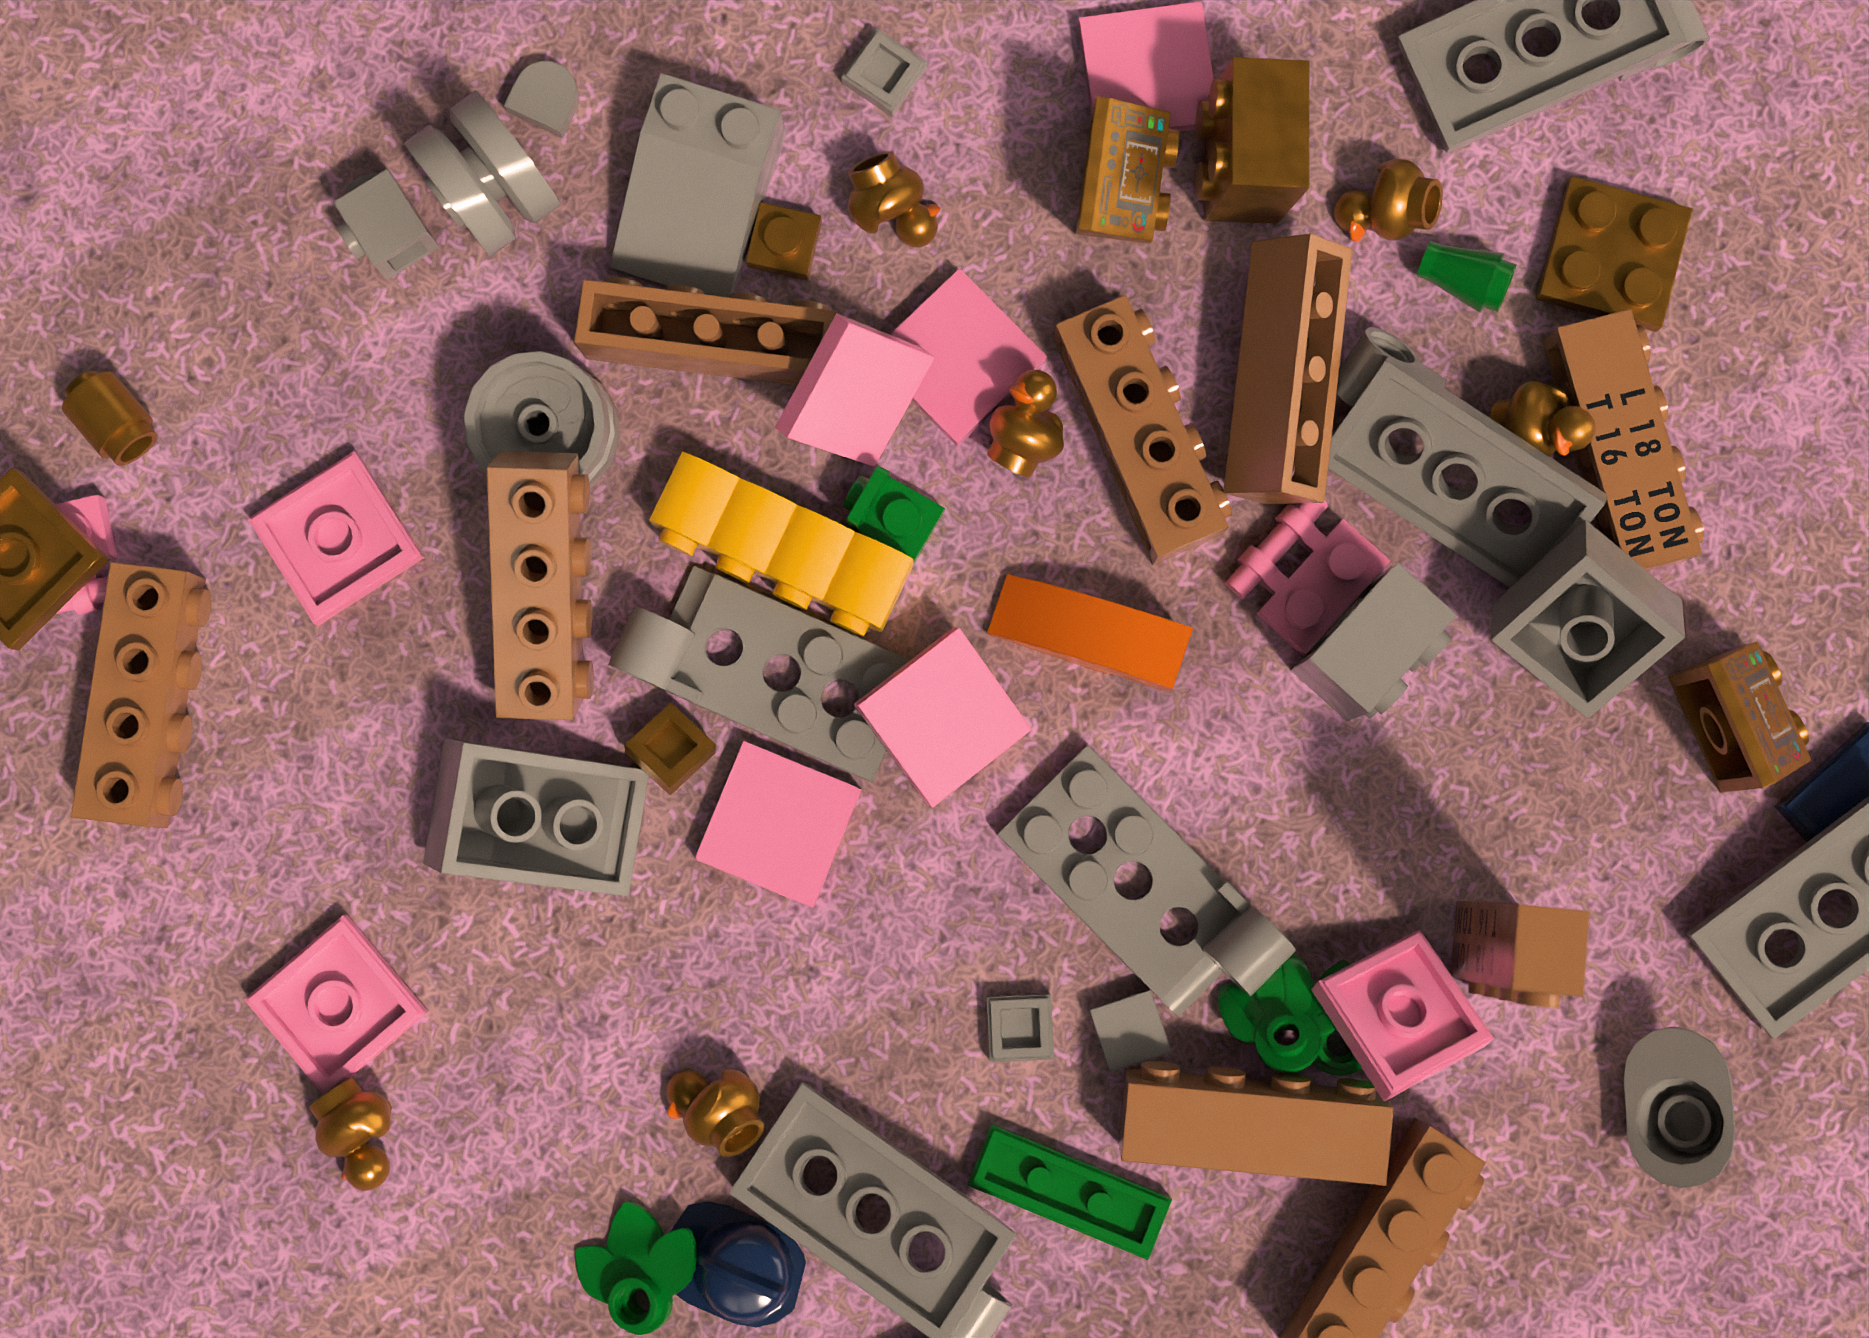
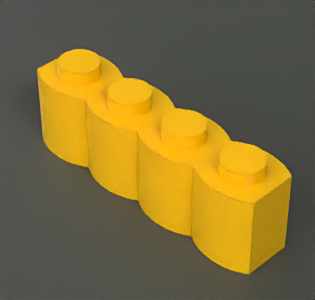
(781, 542)

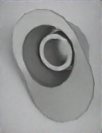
(1679, 1107)

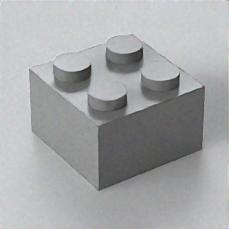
(1587, 620)
(1374, 643)

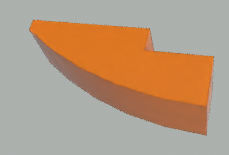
(1090, 632)

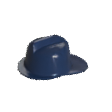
(743, 1266)

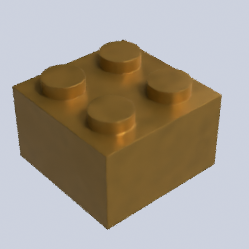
(1255, 140)

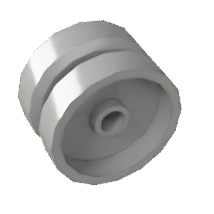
(482, 174)
(529, 391)

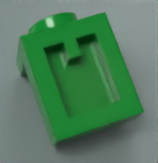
(891, 513)

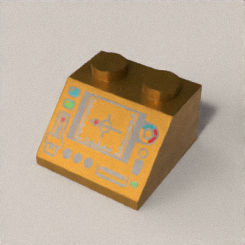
(1125, 171)
(1742, 718)

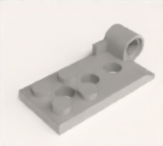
(1463, 111)
(1397, 391)
(676, 660)
(1789, 899)
(1228, 931)
(937, 1302)

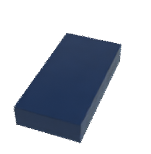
(1830, 788)

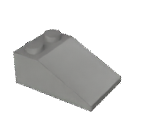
(696, 186)
(535, 818)

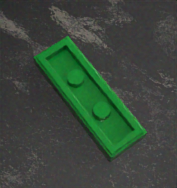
(1069, 1191)

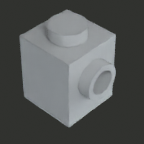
(383, 224)

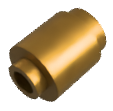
(109, 417)

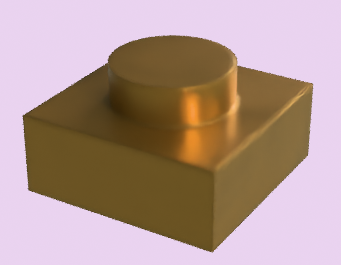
(784, 241)
(670, 748)

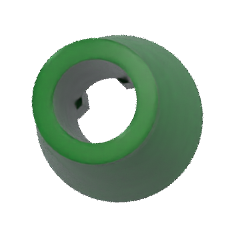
(1468, 274)

